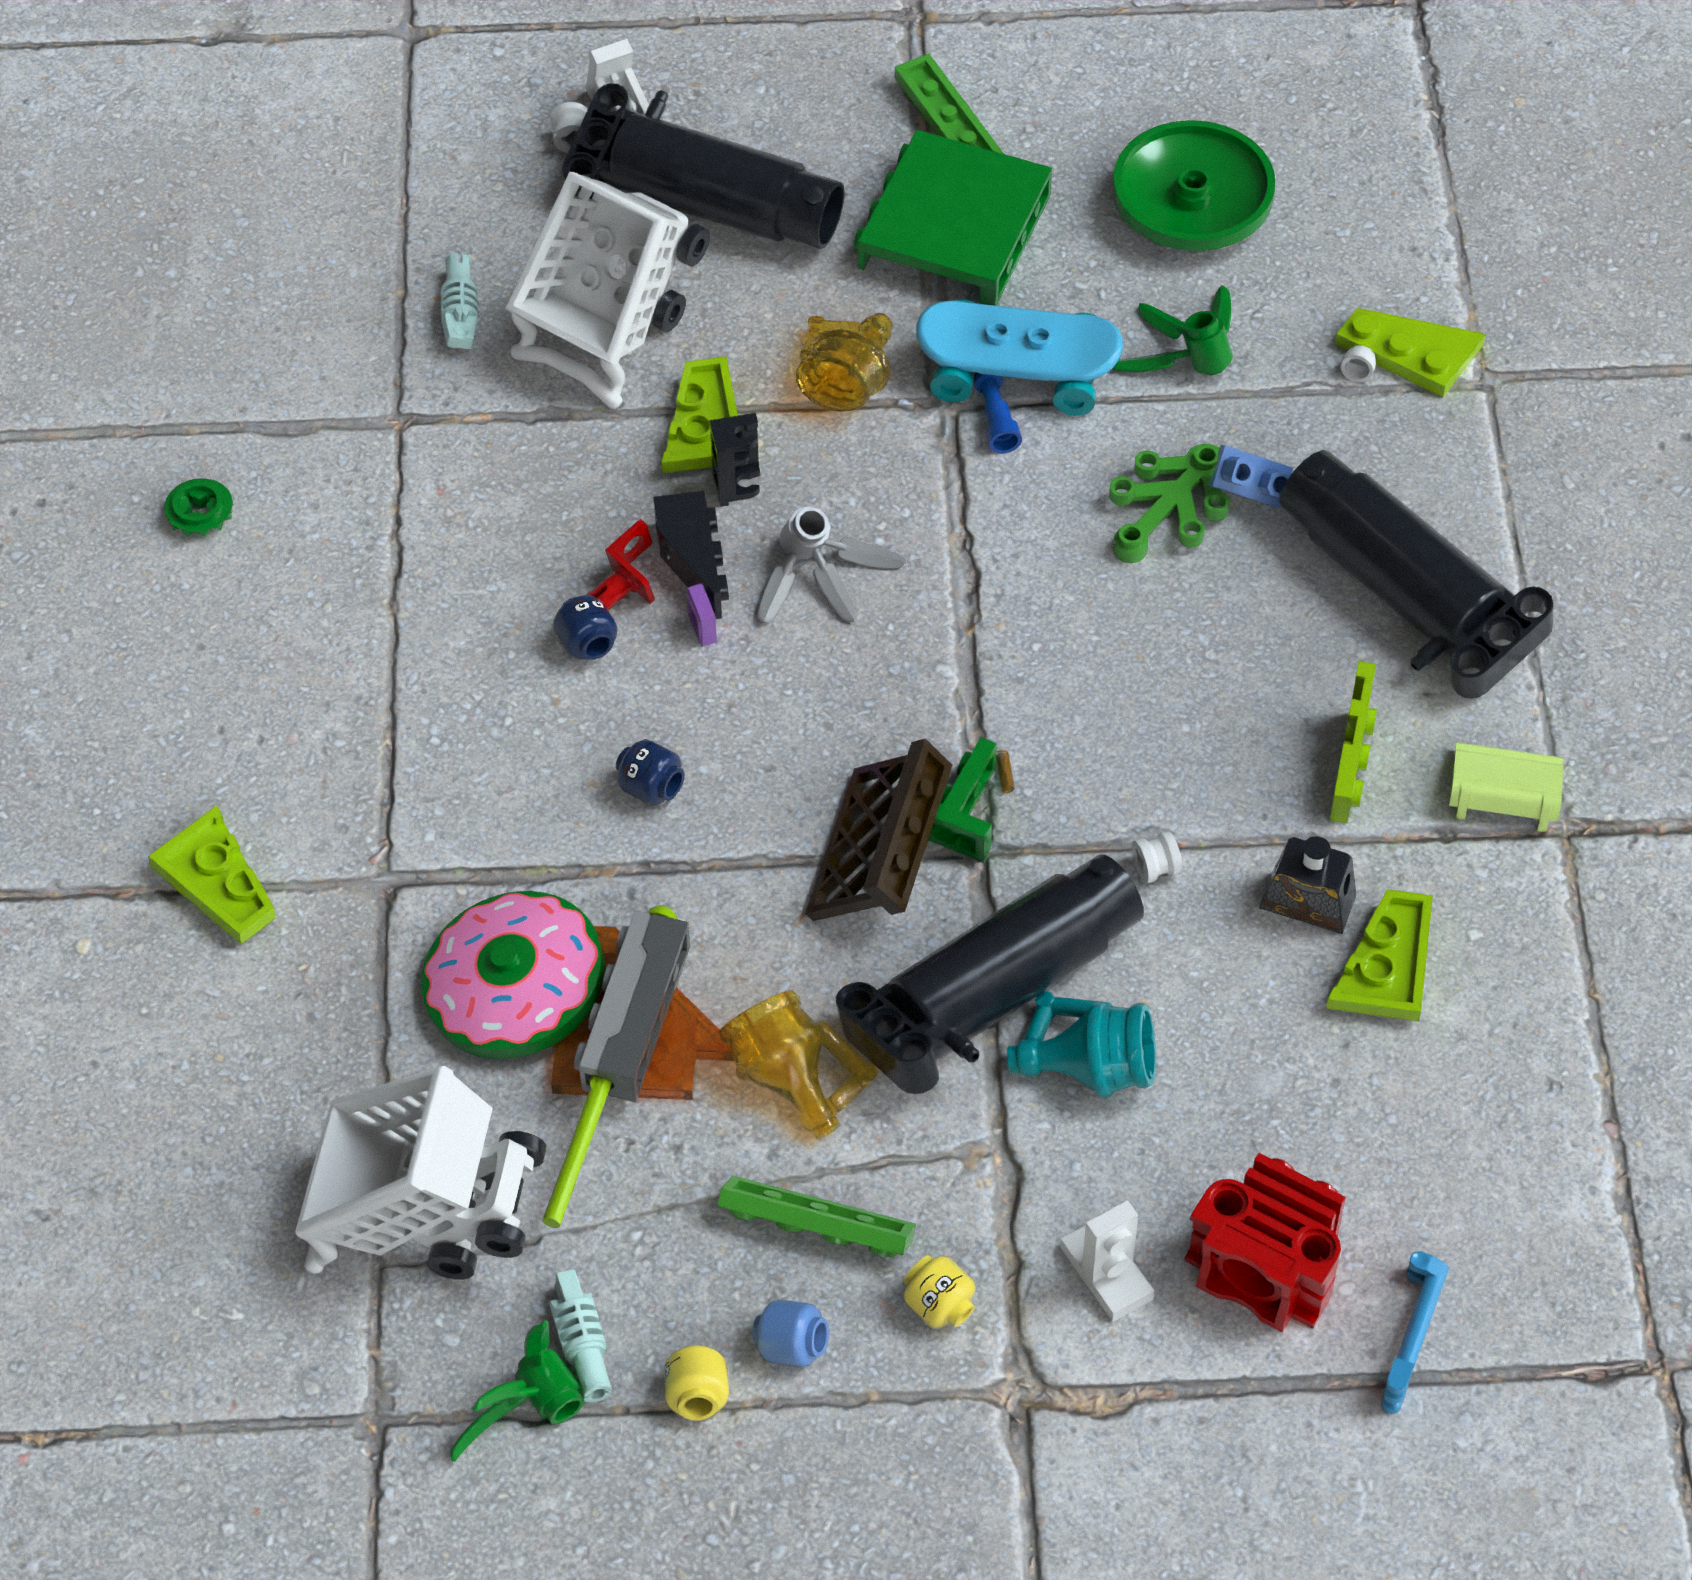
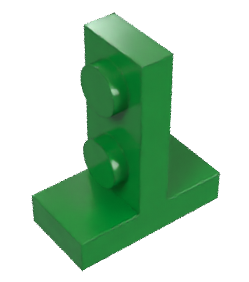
(953, 823)

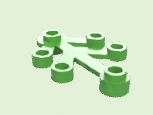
(1196, 468)

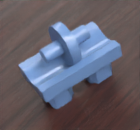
(1249, 476)

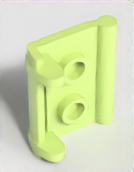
(1507, 783)

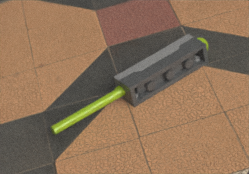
(623, 1030)

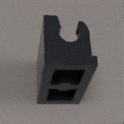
(734, 456)

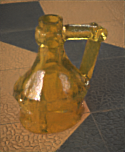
(844, 361)
(780, 1051)

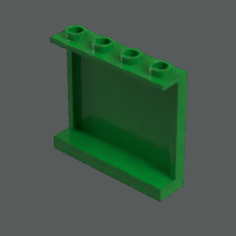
(956, 212)

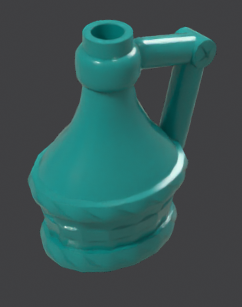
(1102, 1049)

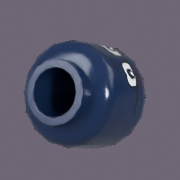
(585, 627)
(650, 772)

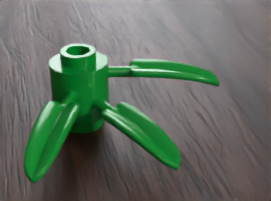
(1203, 334)
(540, 1379)

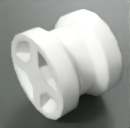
(566, 121)
(1157, 857)

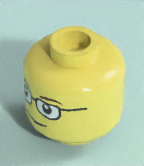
(939, 1291)
(696, 1382)

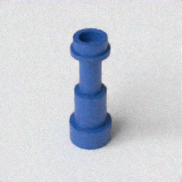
(1002, 431)

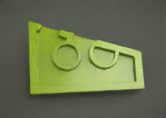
(1413, 348)
(702, 396)
(1354, 752)
(213, 875)
(1390, 961)

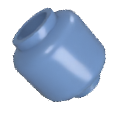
(790, 1333)

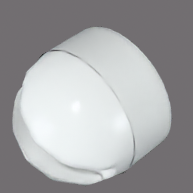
(1358, 363)

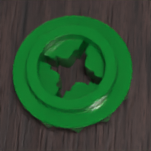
(202, 493)

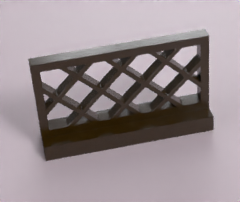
(896, 842)

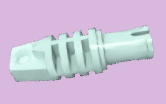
(459, 303)
(581, 1335)

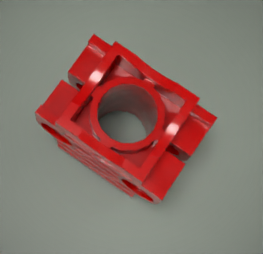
(1269, 1242)

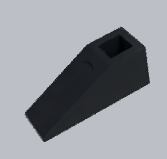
(687, 544)

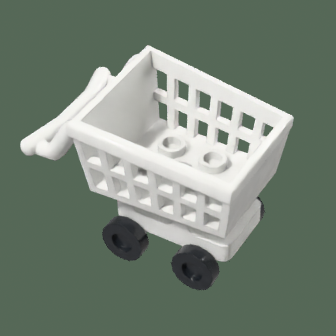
(590, 299)
(413, 1170)

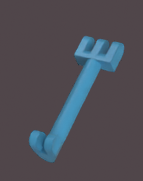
(1431, 1274)

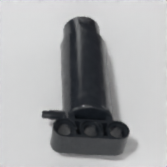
(702, 172)
(1417, 573)
(987, 973)

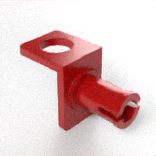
(624, 575)

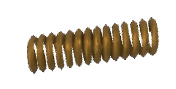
(1008, 775)

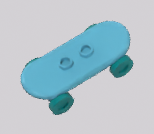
(1018, 345)

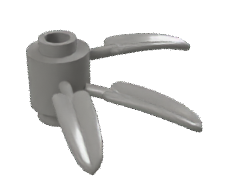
(801, 540)

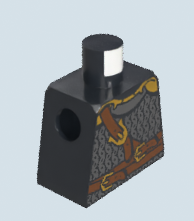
(1312, 884)

